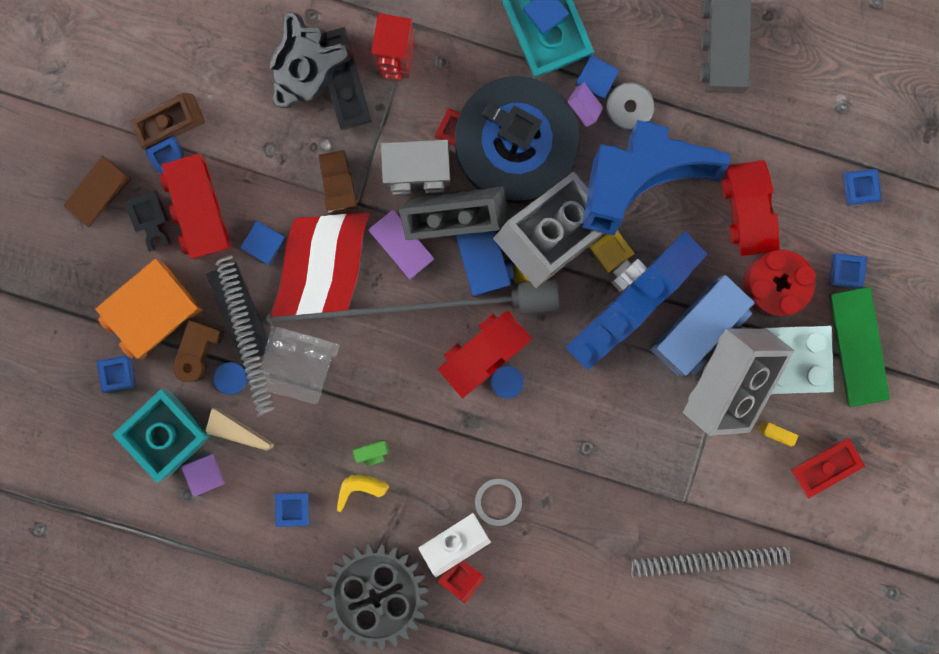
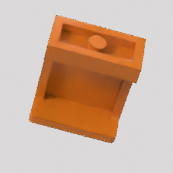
(147, 309)

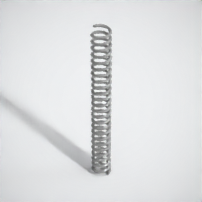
(242, 334)
(709, 558)

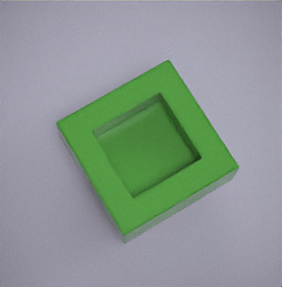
(371, 453)

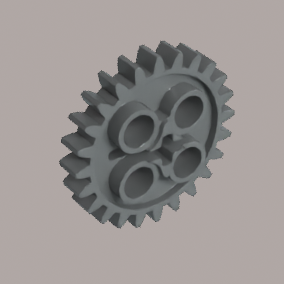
(388, 623)

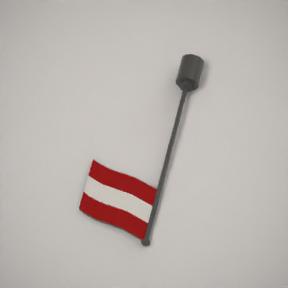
(324, 270)

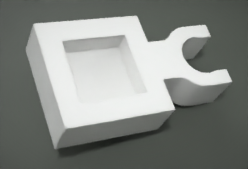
(627, 273)

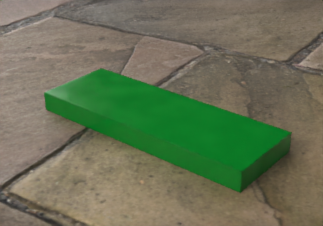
(859, 346)

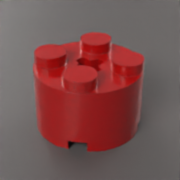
(796, 277)

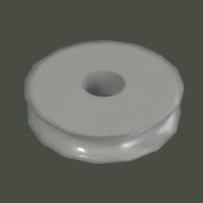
(629, 93)

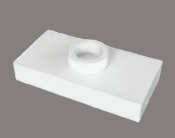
(454, 545)

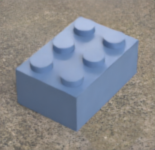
(701, 325)

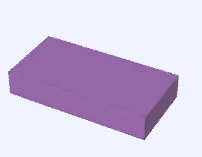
(407, 254)

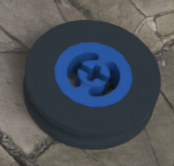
(553, 151)

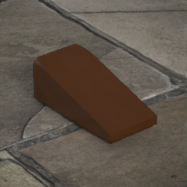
(167, 120)
(97, 191)

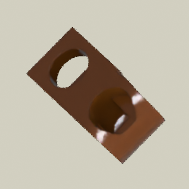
(337, 182)
(191, 356)

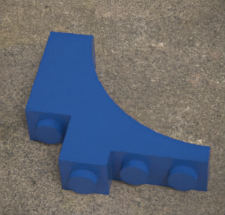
(649, 161)
(637, 301)

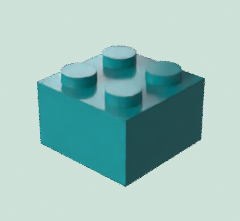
(162, 435)

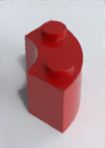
(750, 200)
(485, 353)

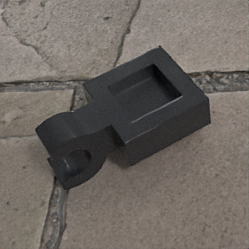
(516, 127)

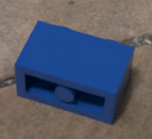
(484, 262)

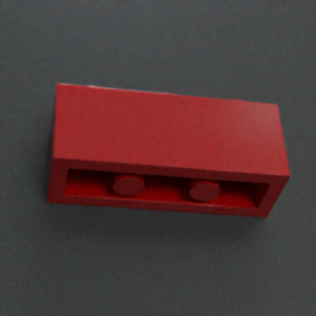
(393, 46)
(195, 207)

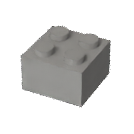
(415, 166)

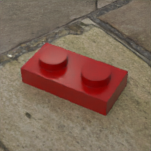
(827, 467)

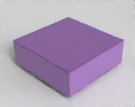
(585, 105)
(203, 475)

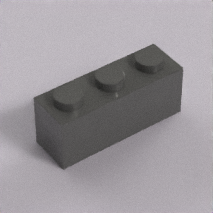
(726, 45)
(454, 213)

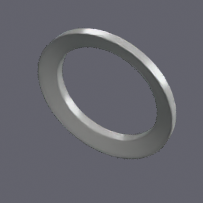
(501, 522)

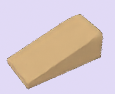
(227, 427)

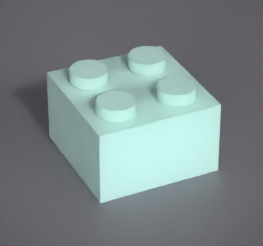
(811, 363)

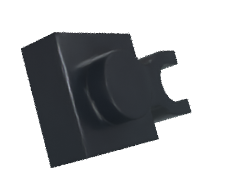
(148, 213)

